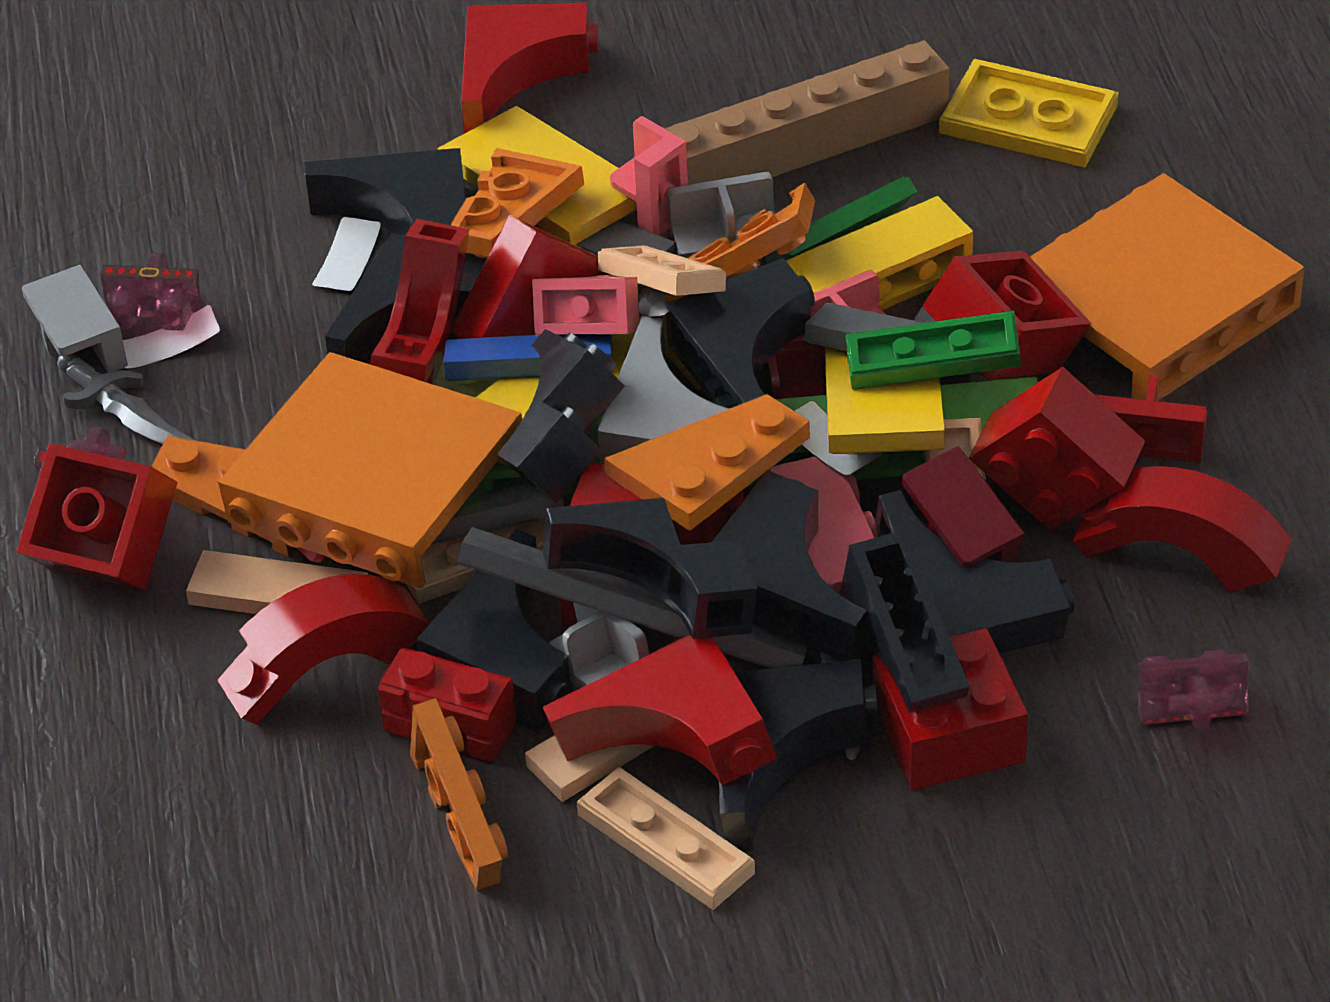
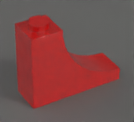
(518, 48)
(503, 292)
(673, 700)

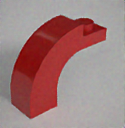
(424, 301)
(1195, 513)
(316, 624)

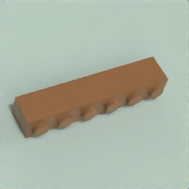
(818, 116)

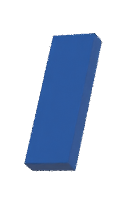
(503, 356)

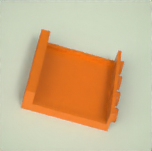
(1170, 283)
(366, 466)

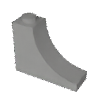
(652, 396)

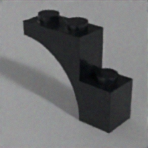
(573, 391)
(638, 542)

